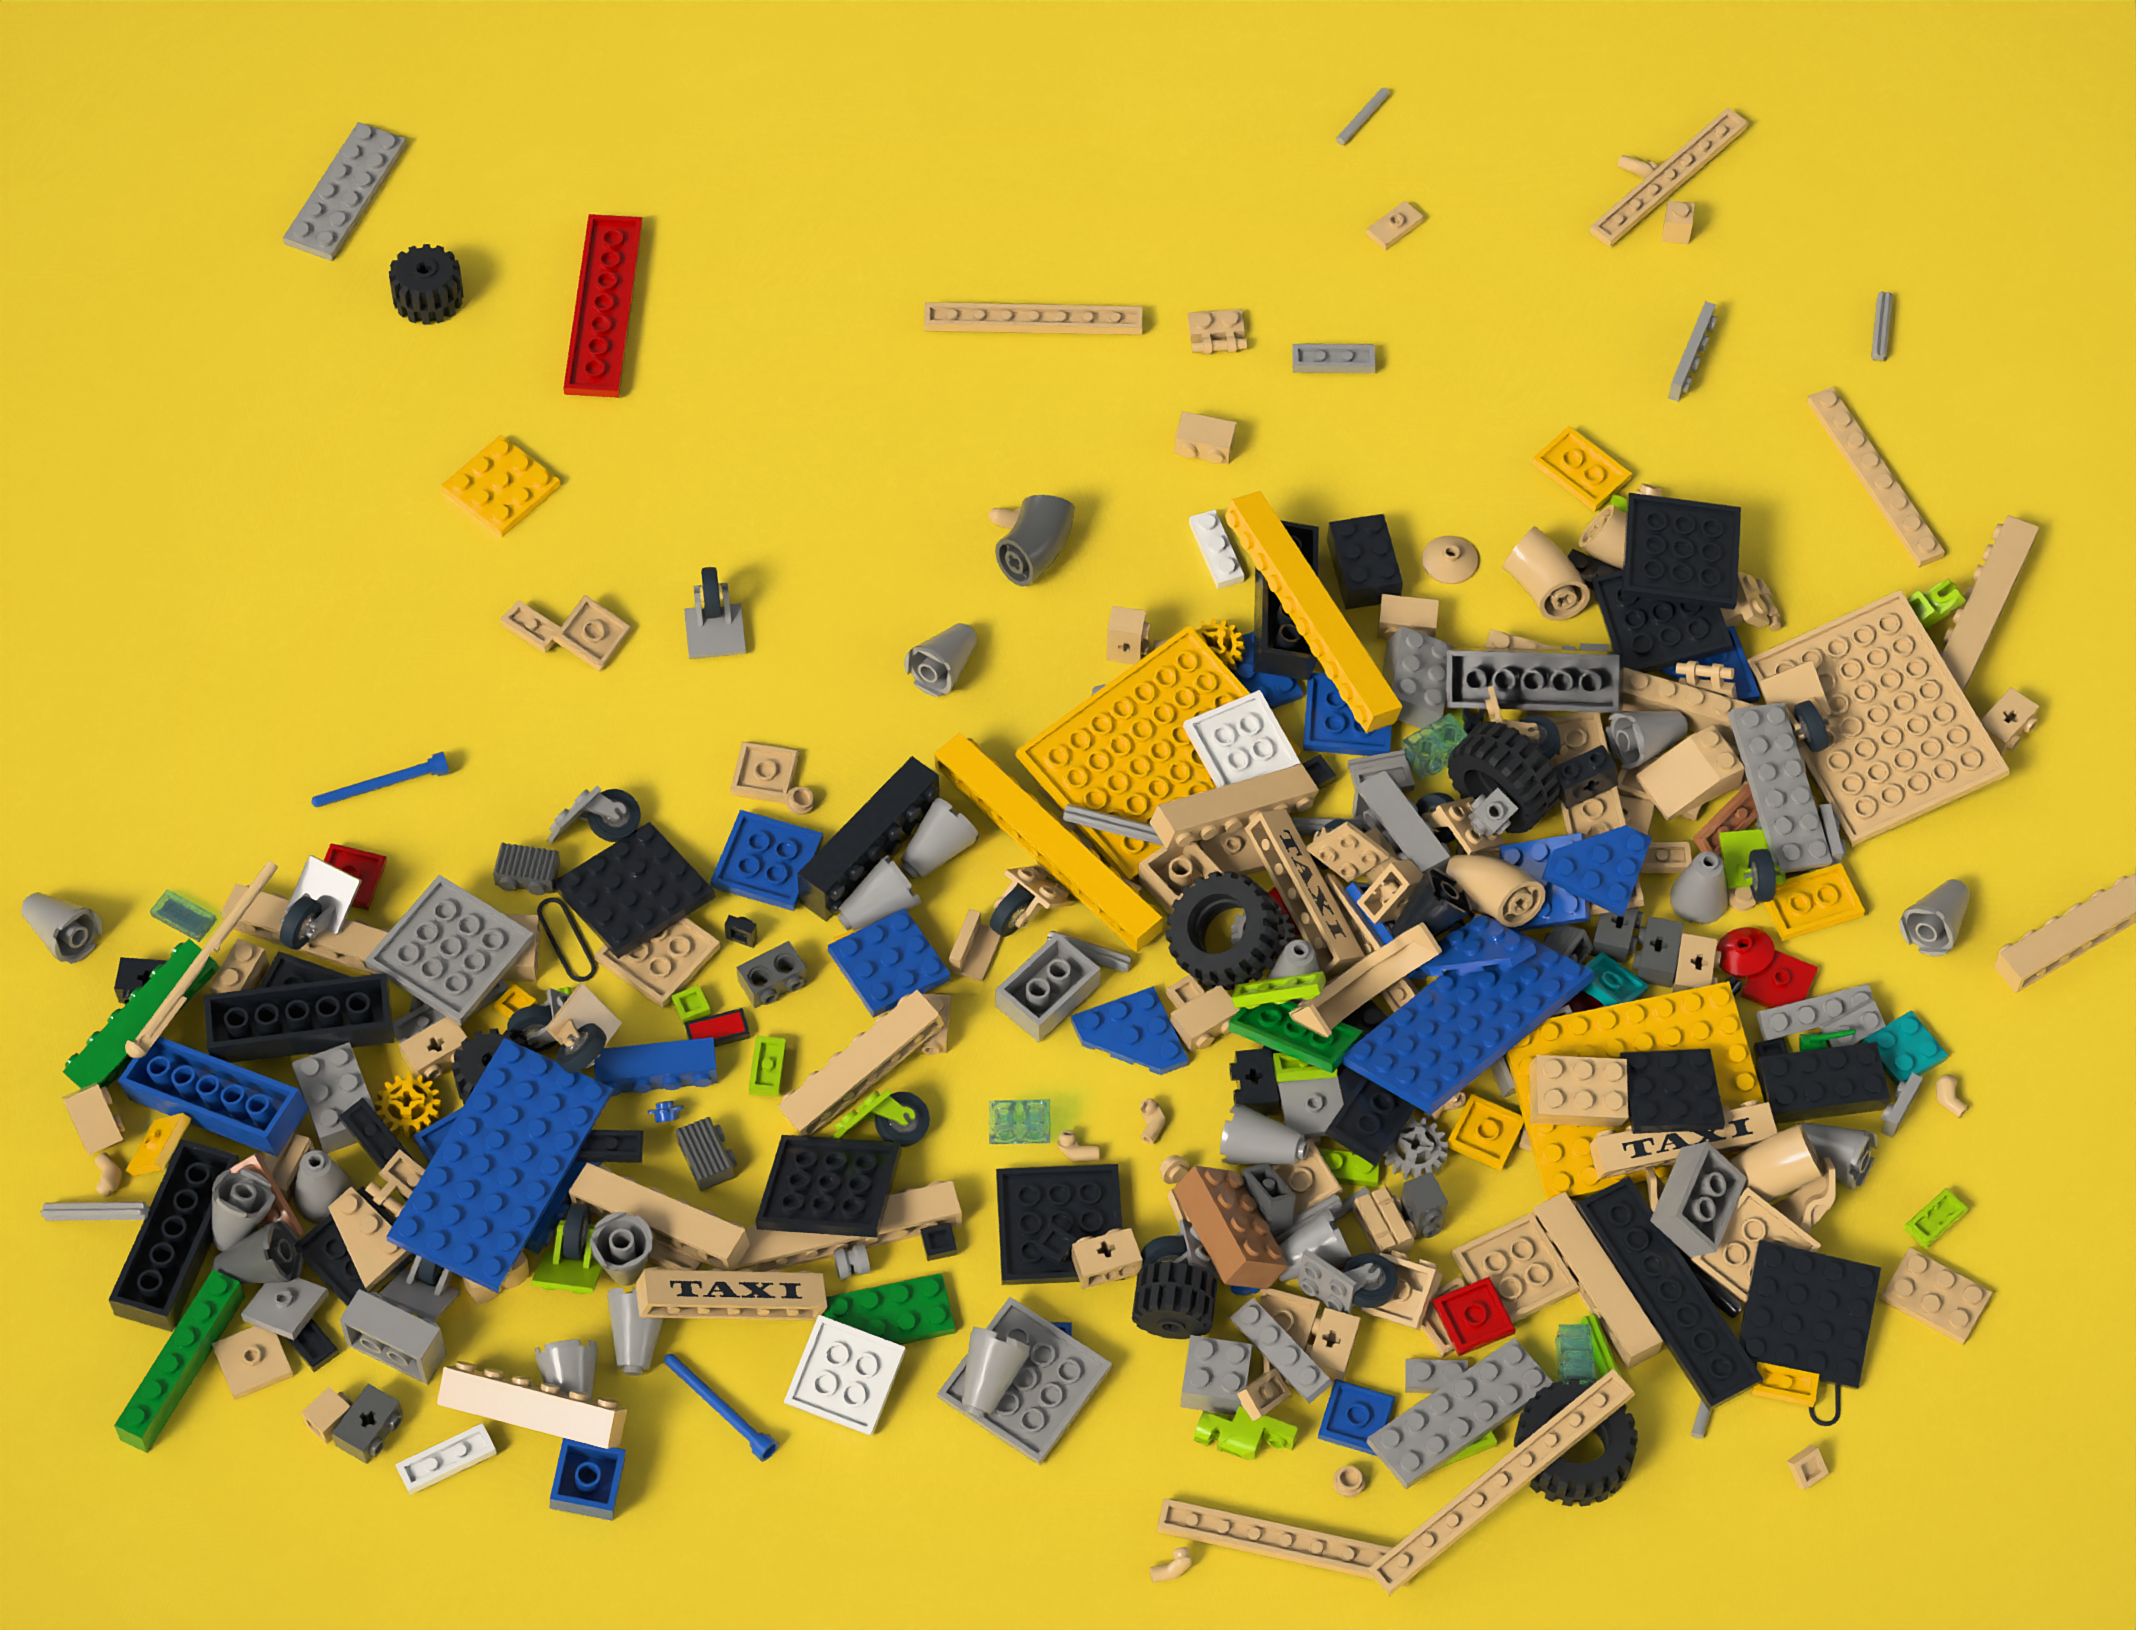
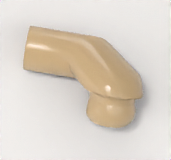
(1636, 166)
(1004, 517)
(1947, 1095)
(1154, 1118)
(110, 1177)

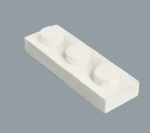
(1216, 549)
(446, 1459)

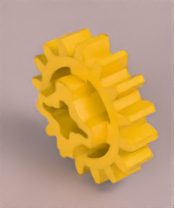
(1218, 640)
(421, 1106)

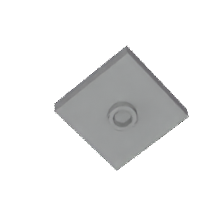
(1310, 1104)
(285, 1306)

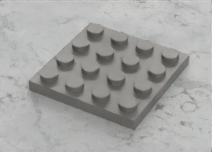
(450, 949)
(1046, 1390)

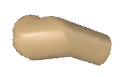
(1454, 1103)
(1074, 1150)
(1175, 1568)

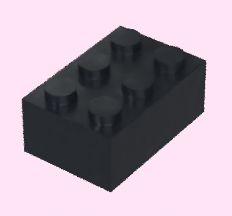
(1364, 560)

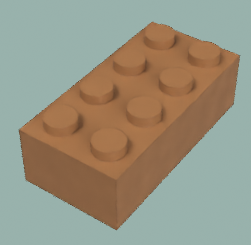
(1230, 1227)

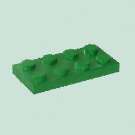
(1274, 1028)
(896, 1311)

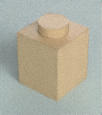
(1678, 222)
(326, 1413)

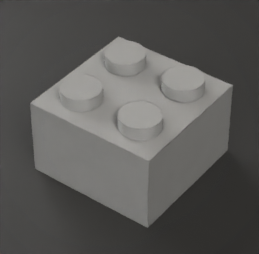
(1215, 1374)

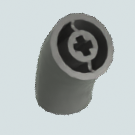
(1035, 538)

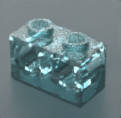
(1431, 741)
(1019, 1121)
(1575, 1353)

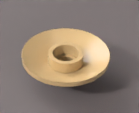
(1450, 568)

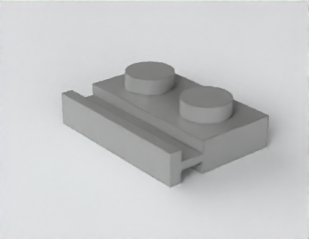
(1392, 762)

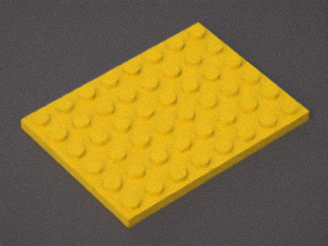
(1129, 743)
(1672, 1021)

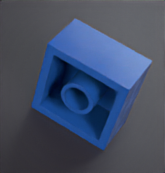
(587, 1479)

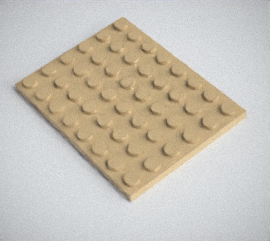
(1897, 719)

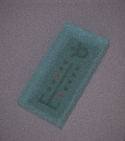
(183, 915)

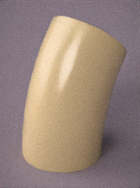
(1606, 536)
(1547, 576)
(1497, 888)
(1779, 1164)

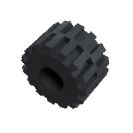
(426, 284)
(475, 1057)
(1174, 1300)

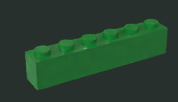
(105, 1050)
(179, 1361)

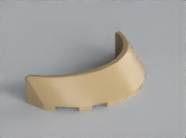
(1366, 979)
(1802, 1207)

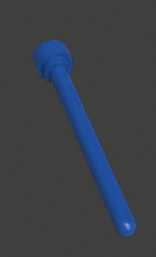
(435, 765)
(762, 1444)

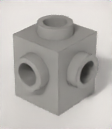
(1498, 806)

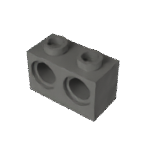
(768, 969)

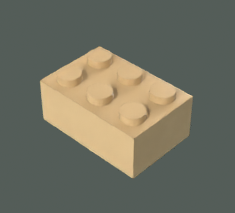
(1578, 1091)

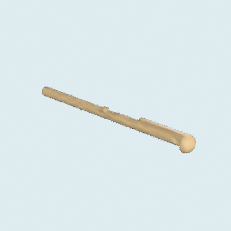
(175, 999)

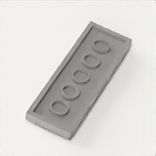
(344, 191)
(1780, 787)
(1459, 1413)

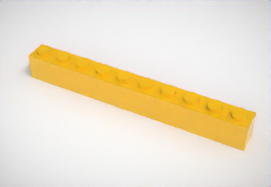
(1313, 612)
(1049, 842)

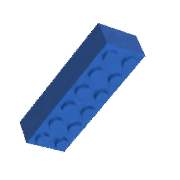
(215, 1095)

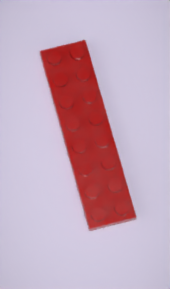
(603, 306)

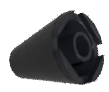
(1434, 904)

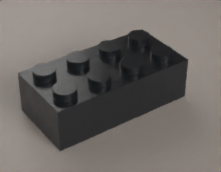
(1823, 1082)

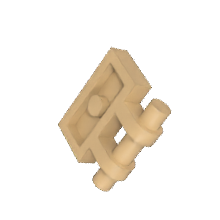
(1216, 325)
(1756, 602)
(1716, 672)
(401, 1174)

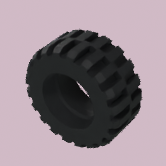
(1506, 760)
(1197, 910)
(1572, 1480)

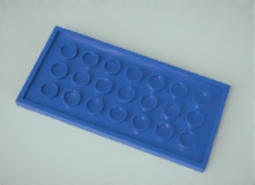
(1464, 1026)
(499, 1165)

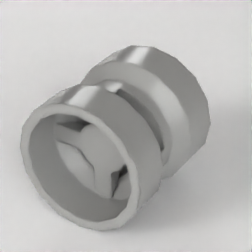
(851, 1261)

